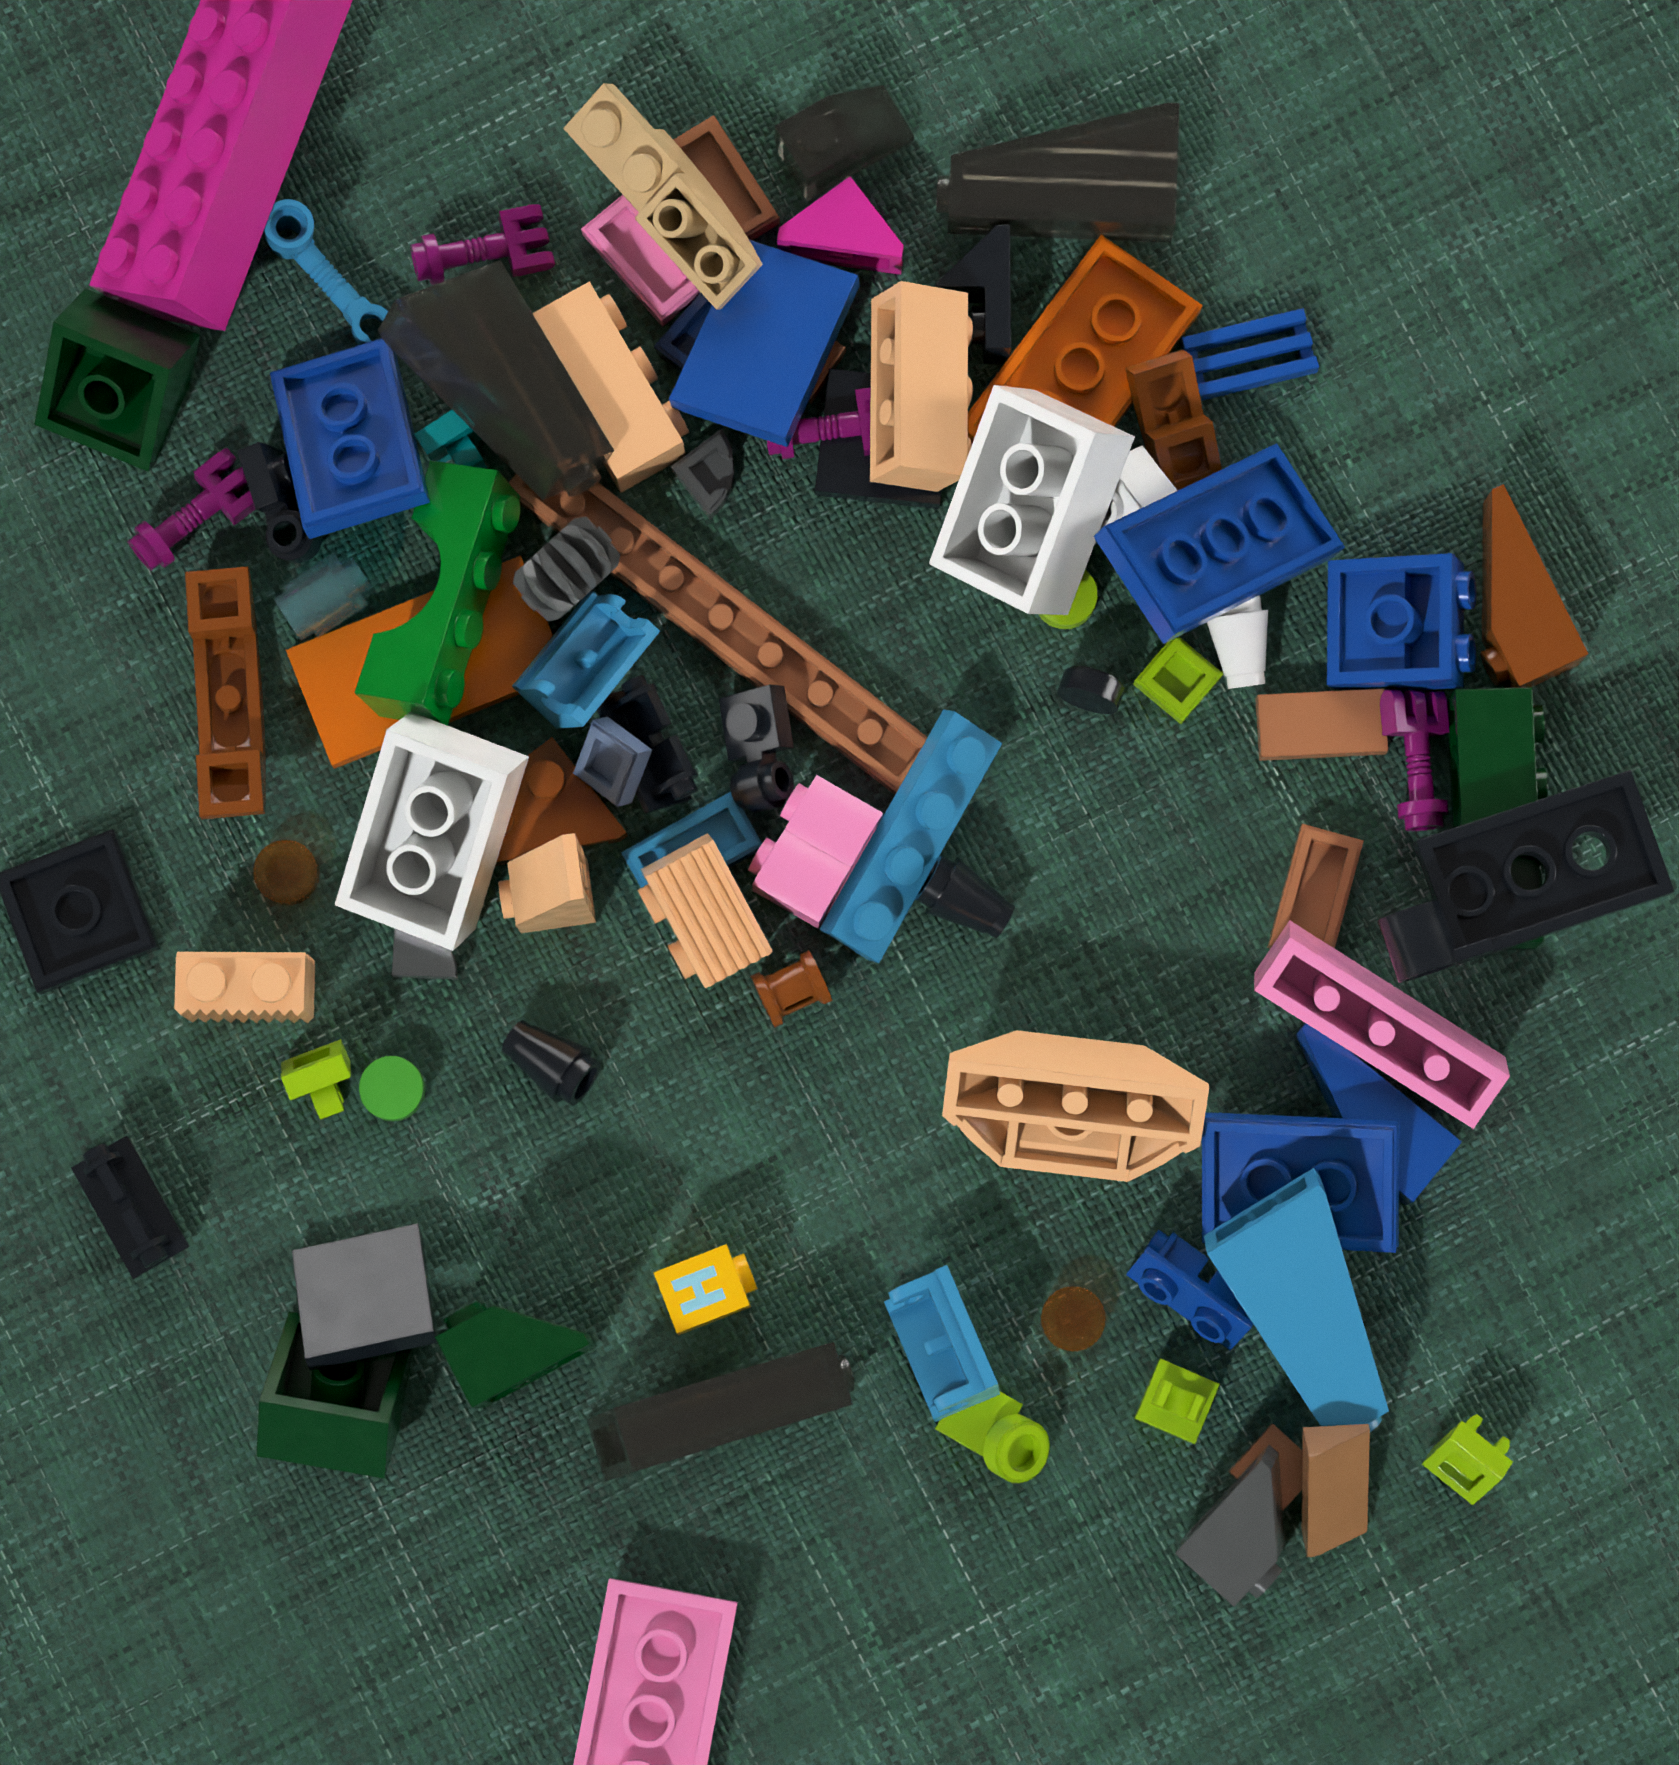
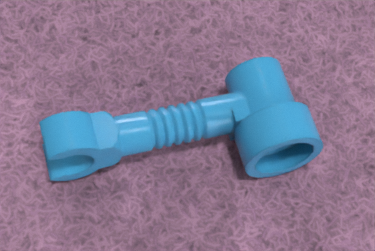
(297, 217)

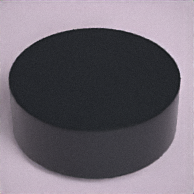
(1091, 690)

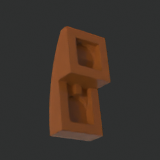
(1173, 418)

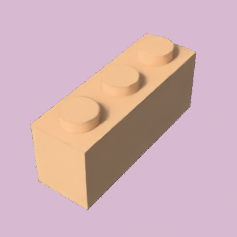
(614, 384)
(919, 386)

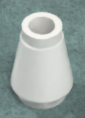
(1241, 643)

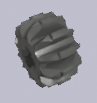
(566, 568)

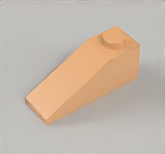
(549, 887)

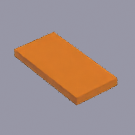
(1096, 326)
(333, 663)

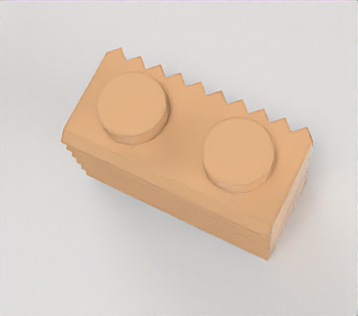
(704, 911)
(245, 986)

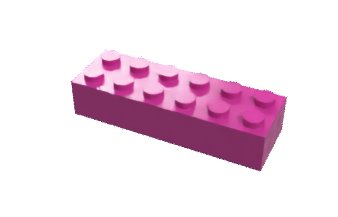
(217, 157)

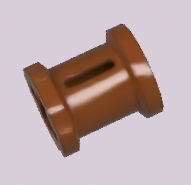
(791, 988)

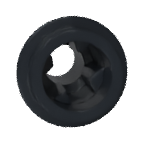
(964, 898)
(552, 1062)

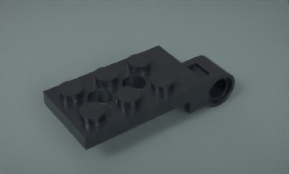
(1482, 908)

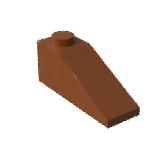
(1522, 614)

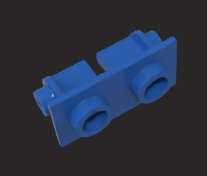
(1169, 1276)

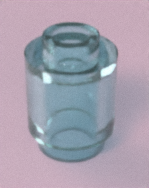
(324, 596)

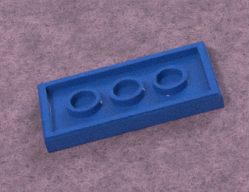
(1219, 542)

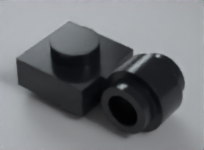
(274, 494)
(754, 731)

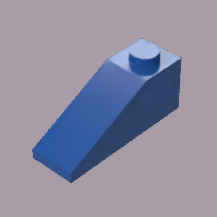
(1361, 1093)

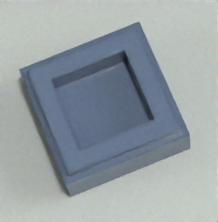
(612, 761)

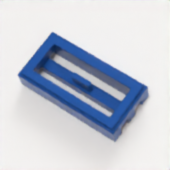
(1300, 341)

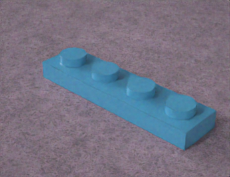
(911, 836)

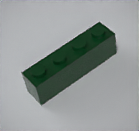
(1496, 764)

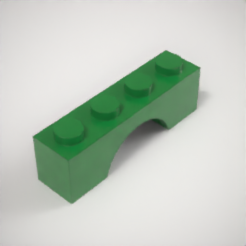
(426, 658)

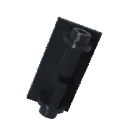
(668, 772)
(129, 1206)

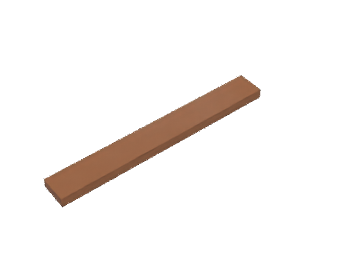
(741, 633)

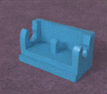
(584, 660)
(941, 1344)

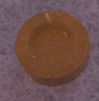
(286, 872)
(1072, 1319)

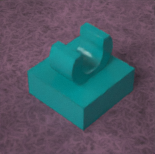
(450, 439)

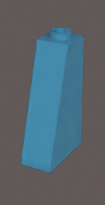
(1298, 1293)

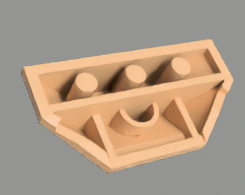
(1074, 1104)

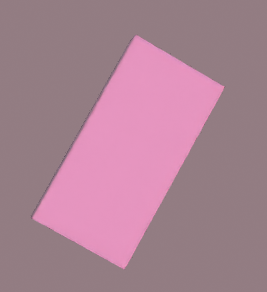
(639, 261)

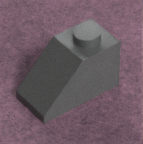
(1241, 1533)

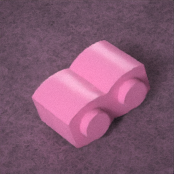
(814, 851)

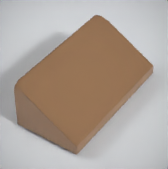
(1334, 1485)

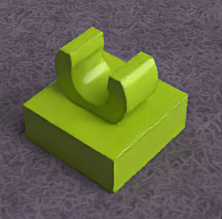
(318, 1074)
(1176, 1401)
(1469, 1461)

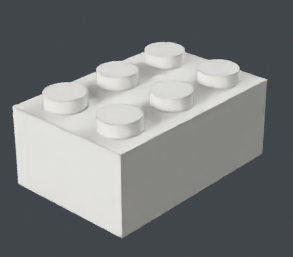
(1031, 500)
(431, 830)

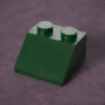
(115, 378)
(504, 1350)
(334, 1414)

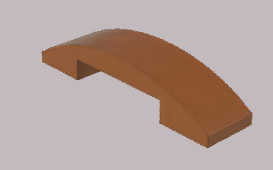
(227, 693)

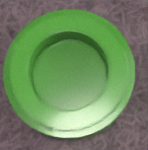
(392, 1088)

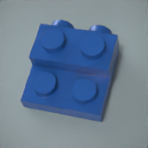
(1399, 622)

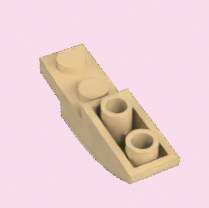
(668, 192)

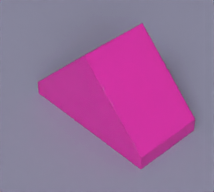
(843, 232)

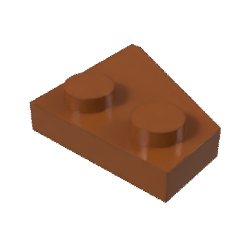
(555, 804)

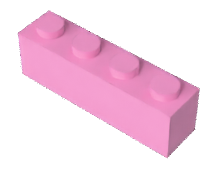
(1381, 1024)

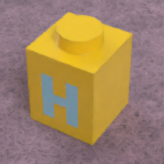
(705, 1288)

